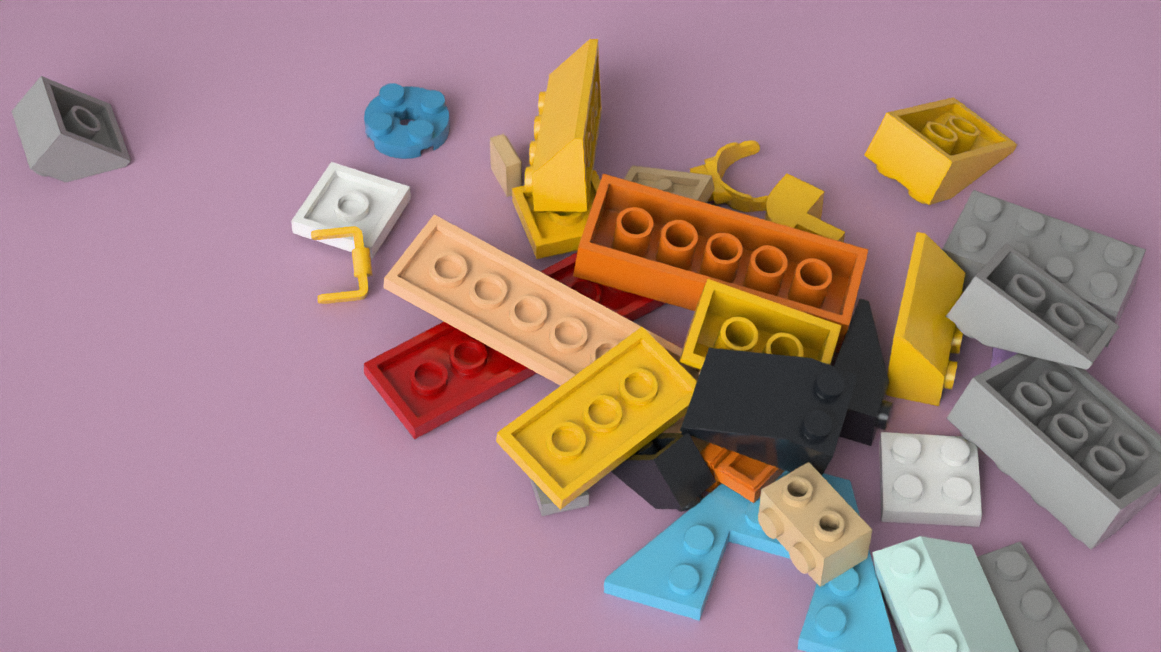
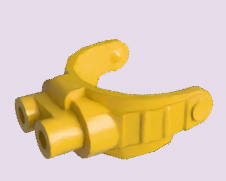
(717, 167)

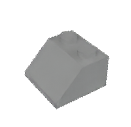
(68, 132)

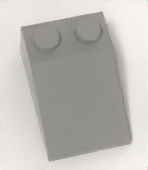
(1030, 313)

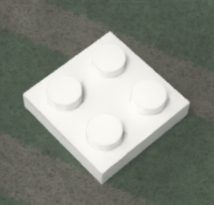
(352, 199)
(929, 480)

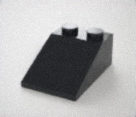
(770, 407)

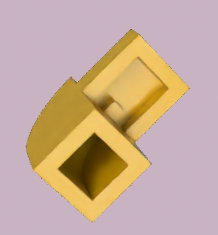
(799, 207)

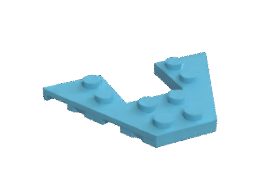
(683, 560)

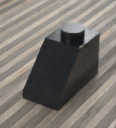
(667, 472)

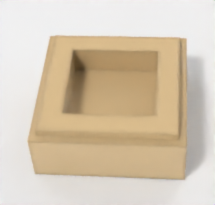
(505, 163)

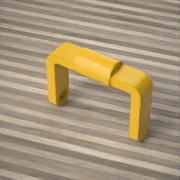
(361, 263)

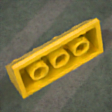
(566, 134)

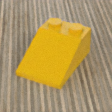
(937, 149)

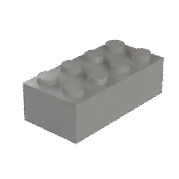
(1082, 260)

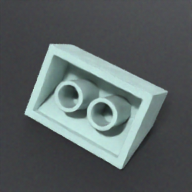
(941, 598)

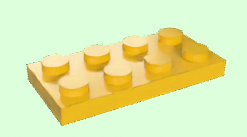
(599, 417)

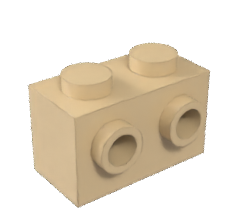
(814, 524)

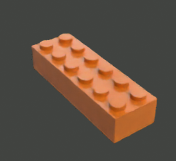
(673, 244)

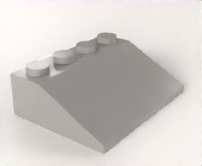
(1063, 442)

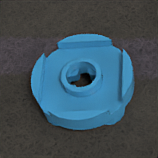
(399, 103)

